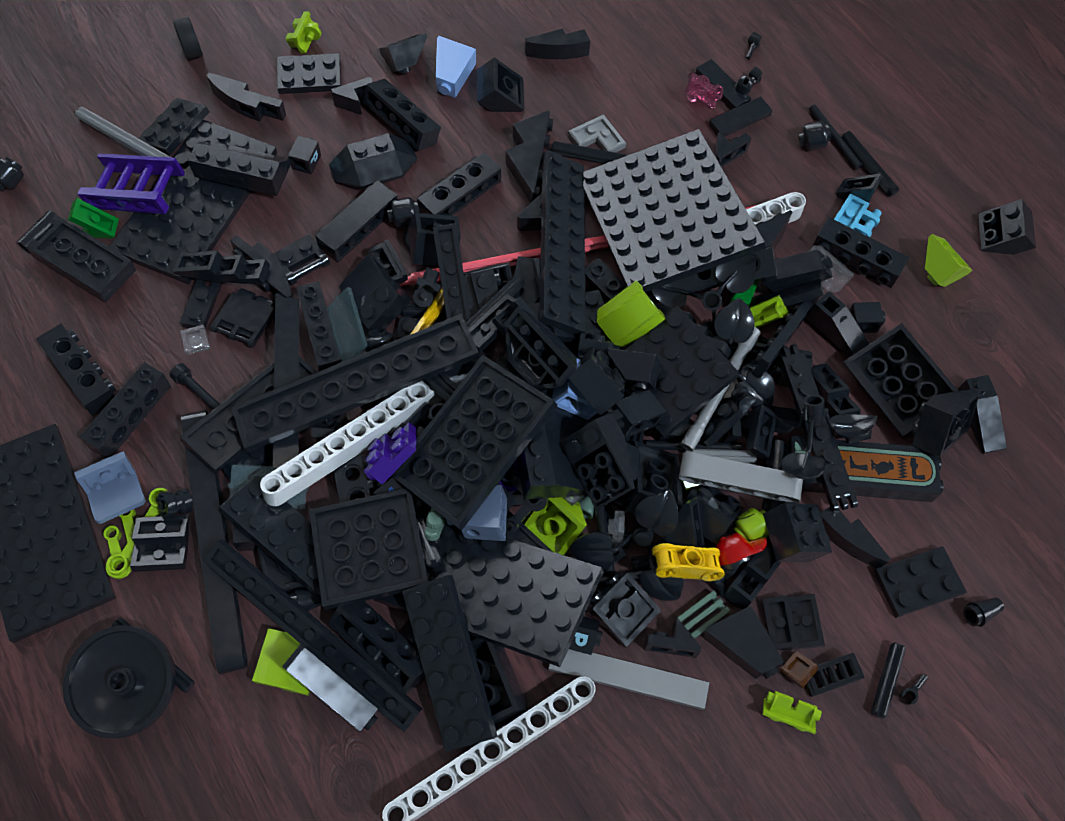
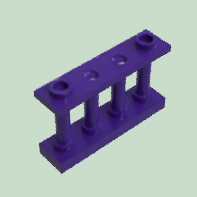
(136, 199)

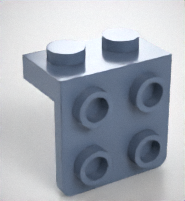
(111, 487)

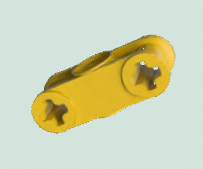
(687, 562)

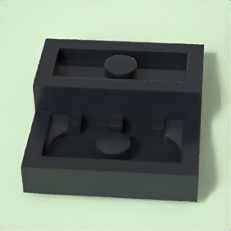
(160, 543)
(793, 622)

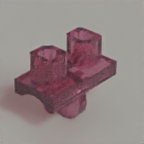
(701, 90)

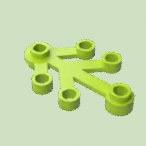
(125, 556)

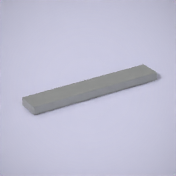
(635, 678)

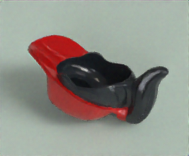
(733, 552)

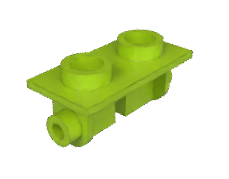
(768, 311)
(802, 717)

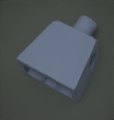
(489, 519)

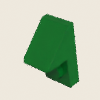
(93, 220)

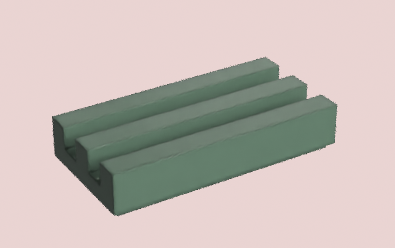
(718, 603)

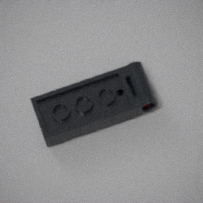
(77, 255)

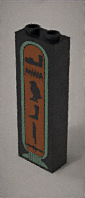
(882, 470)

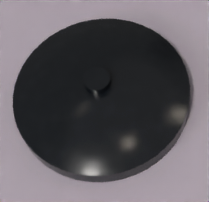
(119, 682)

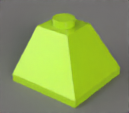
(944, 262)
(557, 524)

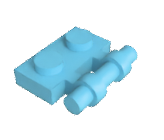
(856, 209)

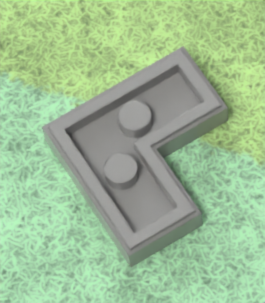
(598, 131)

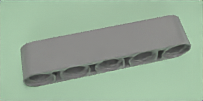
(740, 477)

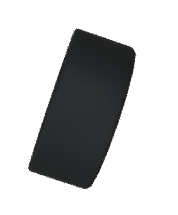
(187, 38)

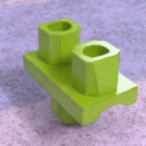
(304, 33)

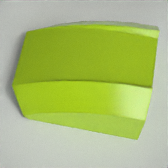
(629, 315)

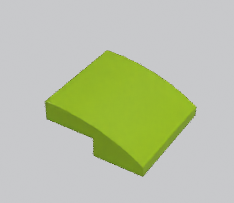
(274, 653)

